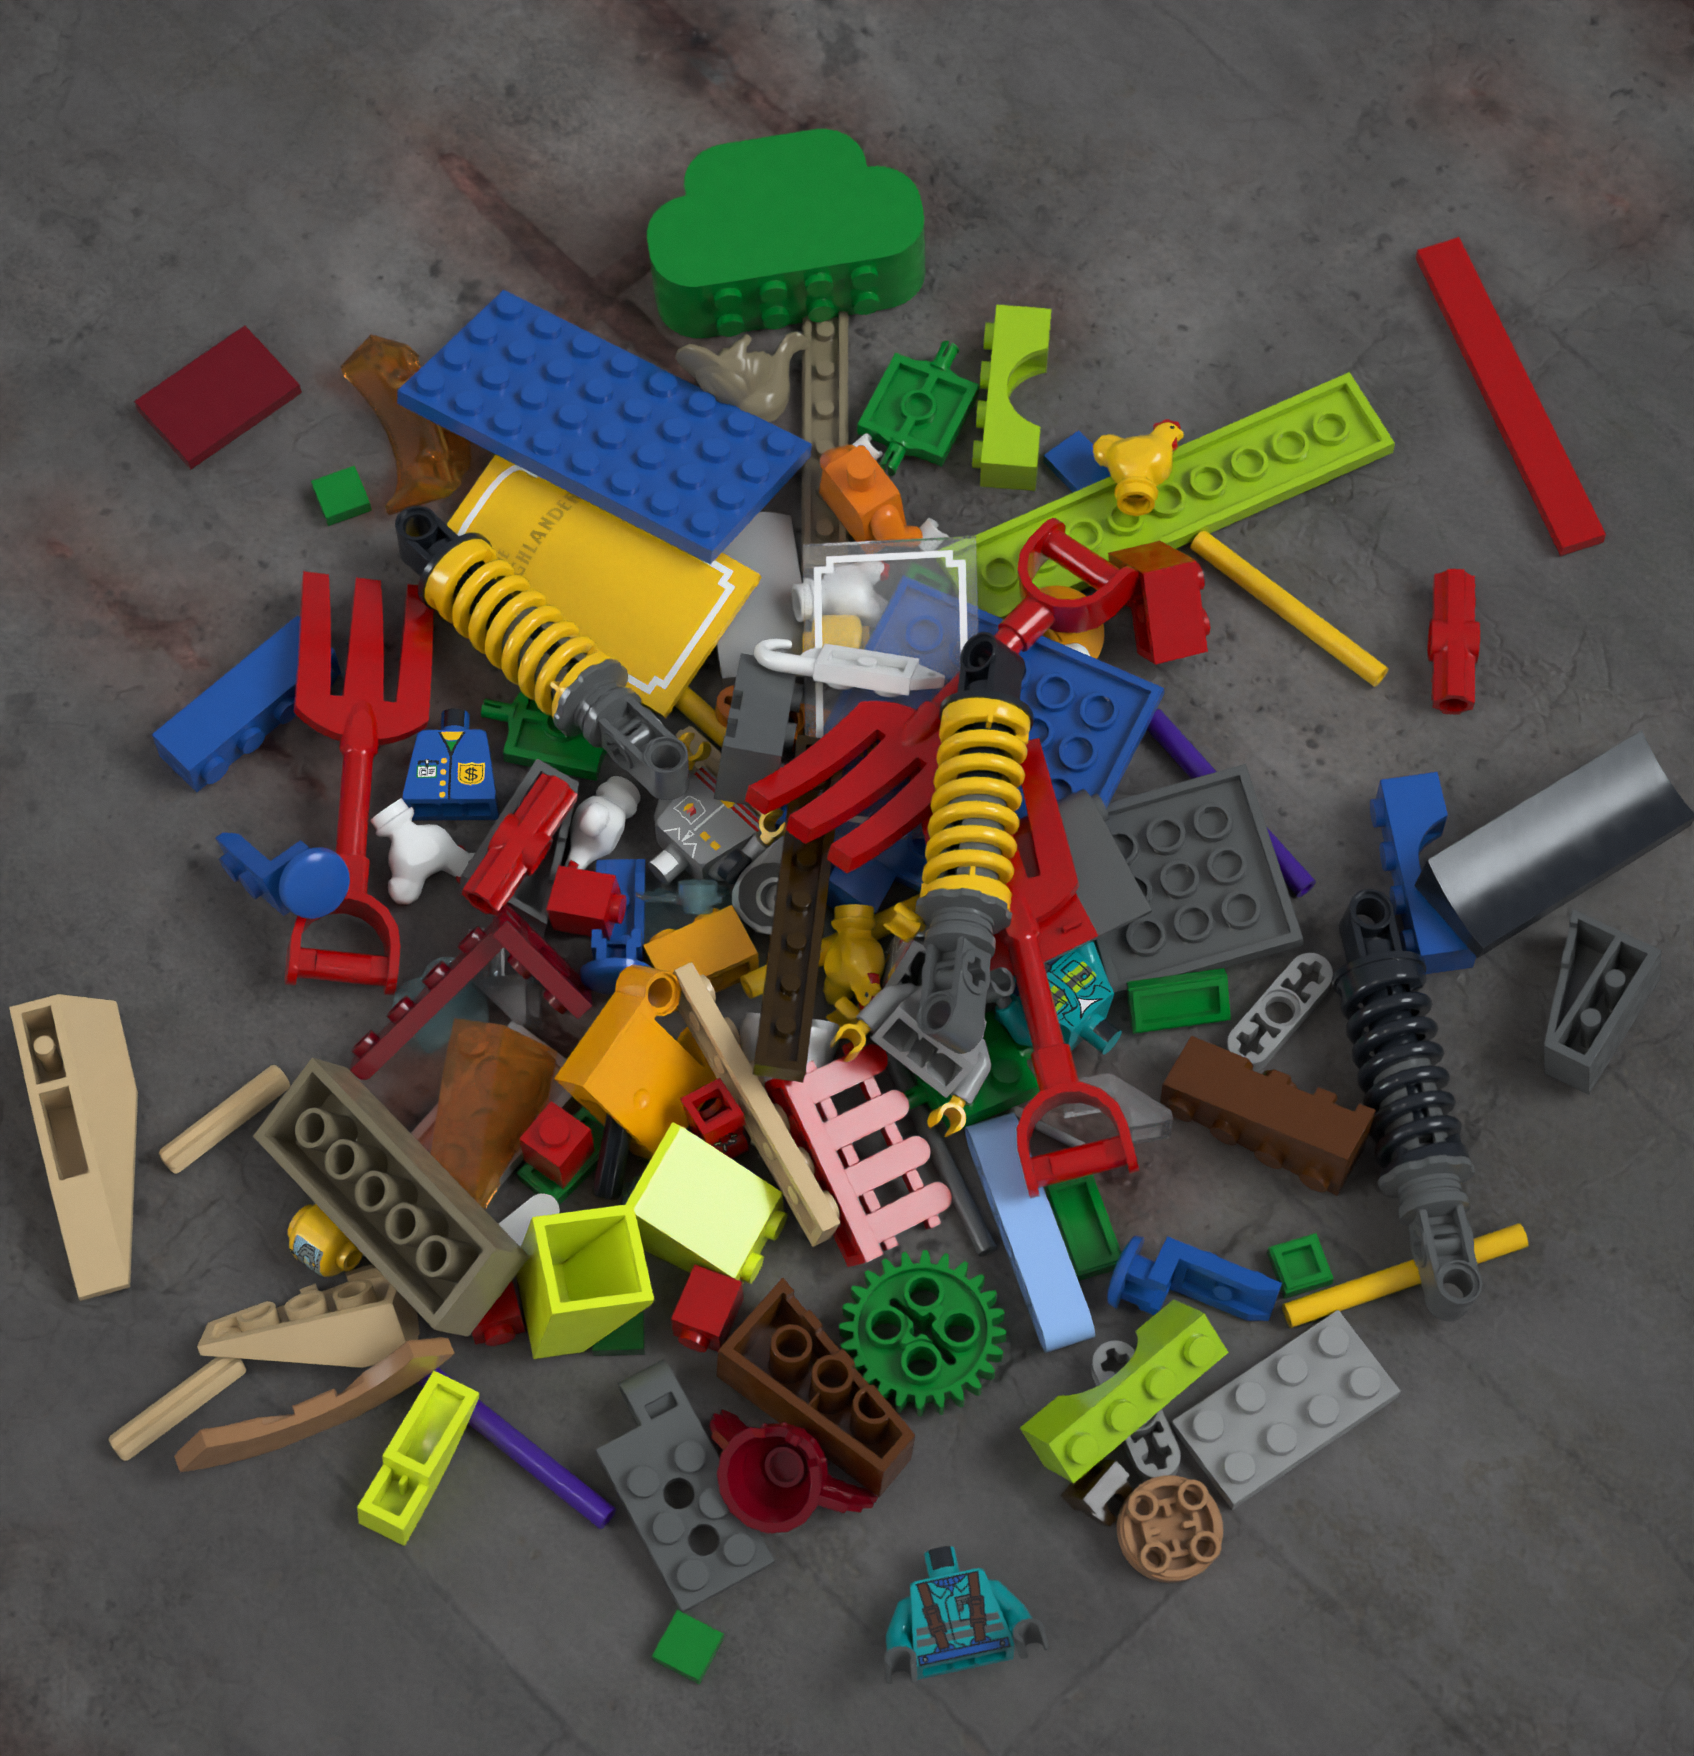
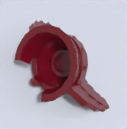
(777, 1475)

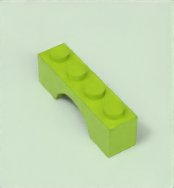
(1010, 442)
(1085, 1427)

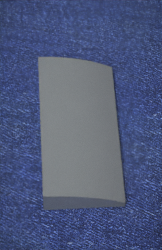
(768, 613)

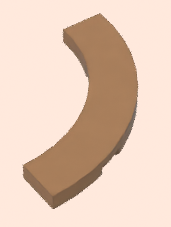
(265, 1434)

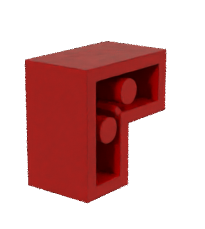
(1166, 602)

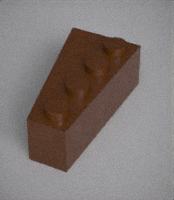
(1267, 1115)
(802, 1378)

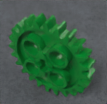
(956, 1305)

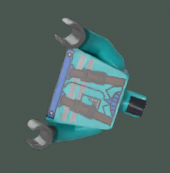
(956, 1622)

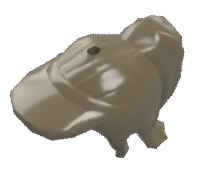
(742, 378)

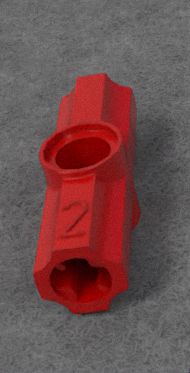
(1453, 641)
(519, 844)

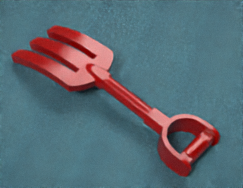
(360, 724)
(912, 735)
(1052, 1059)

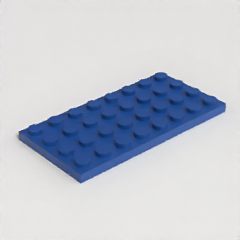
(605, 425)

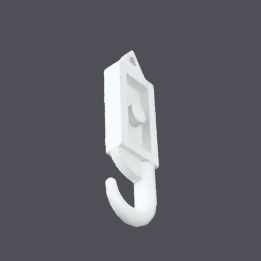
(850, 667)

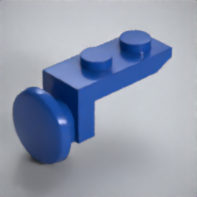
(296, 881)
(627, 938)
(1193, 1274)

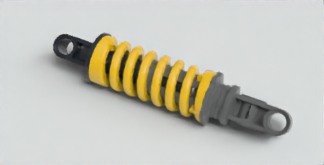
(539, 650)
(971, 839)

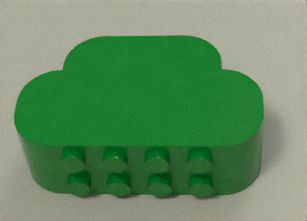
(785, 235)

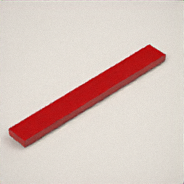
(1510, 397)

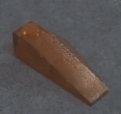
(487, 1100)

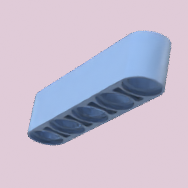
(1029, 1237)

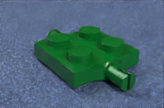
(918, 408)
(536, 737)
(1005, 1087)

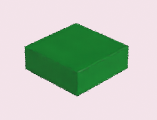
(341, 495)
(1300, 1265)
(688, 1647)

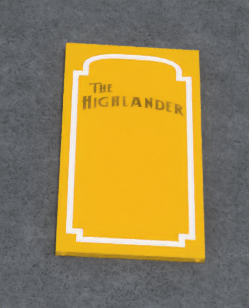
(616, 582)

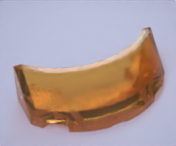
(426, 454)

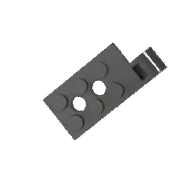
(668, 1449)

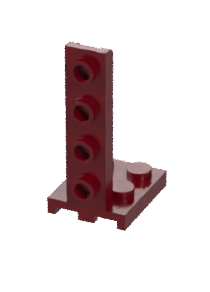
(528, 956)

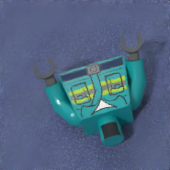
(1079, 995)

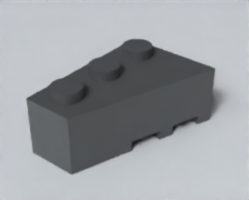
(756, 728)
(534, 890)
(1597, 999)

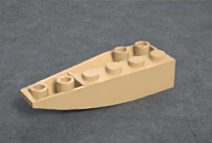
(86, 1129)

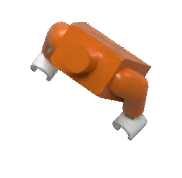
(866, 496)

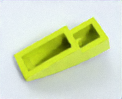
(417, 1458)

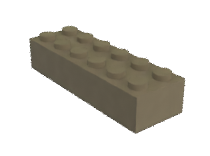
(391, 1197)

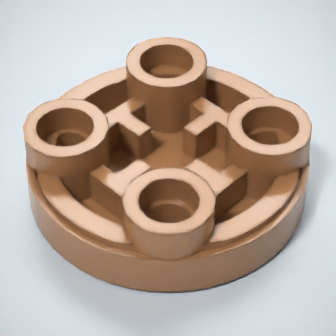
(1170, 1529)

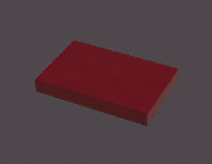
(217, 397)

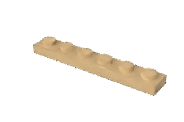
(765, 1121)

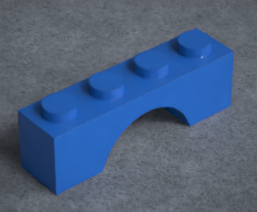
(1410, 818)

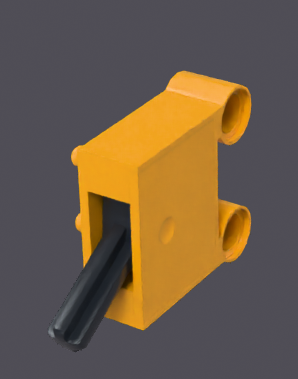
(634, 1072)

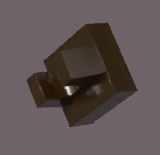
(1095, 1488)

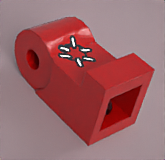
(720, 1123)

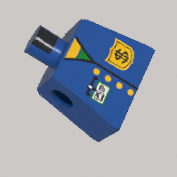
(451, 772)

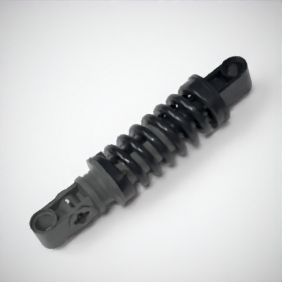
(1411, 1124)

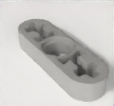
(1282, 991)
(1138, 1452)

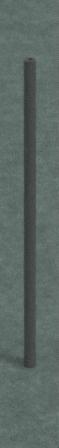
(939, 1151)

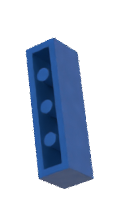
(235, 711)

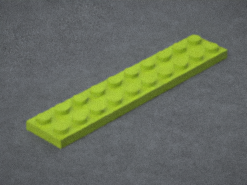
(1209, 487)

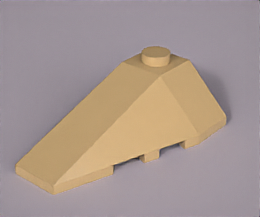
(335, 1327)

